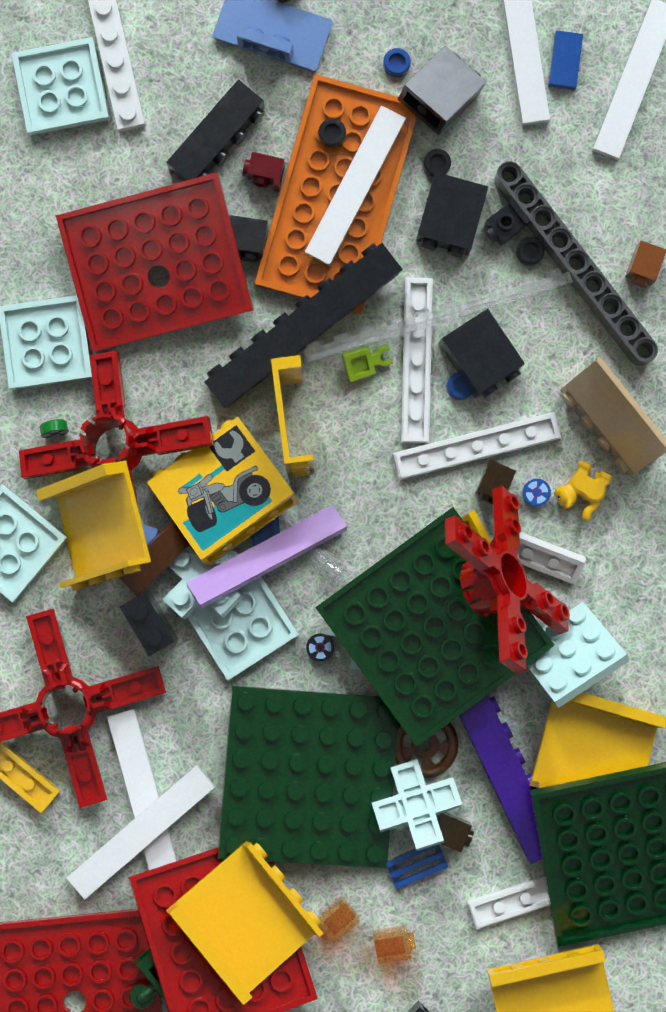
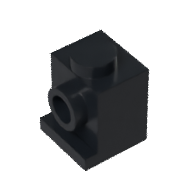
(518, 221)

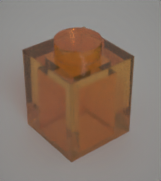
(337, 919)
(393, 944)

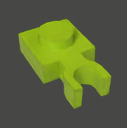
(361, 362)

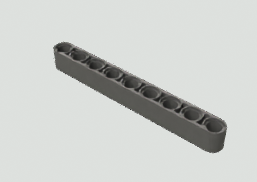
(589, 270)

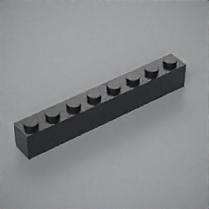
(304, 325)

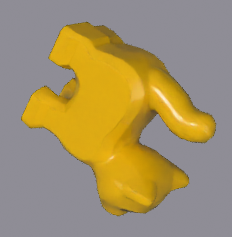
(589, 489)

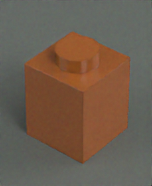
(645, 264)

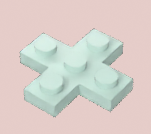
(187, 567)
(417, 805)

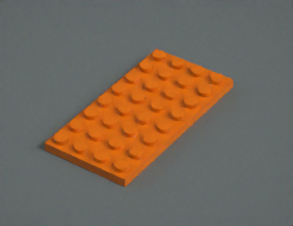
(314, 179)

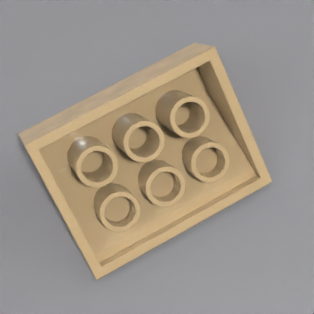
(614, 417)

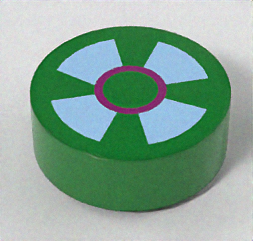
(54, 428)

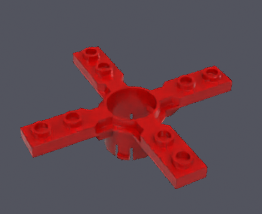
(110, 414)
(502, 580)
(97, 699)

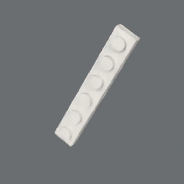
(116, 64)

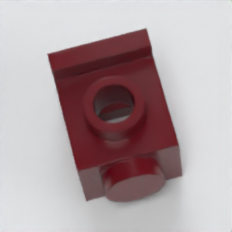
(264, 170)

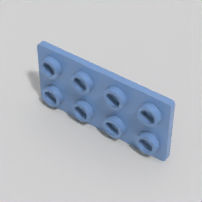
(274, 31)

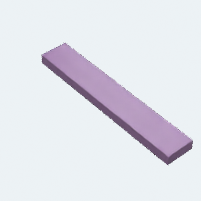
(266, 556)

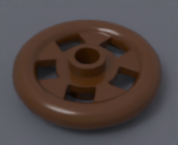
(428, 768)

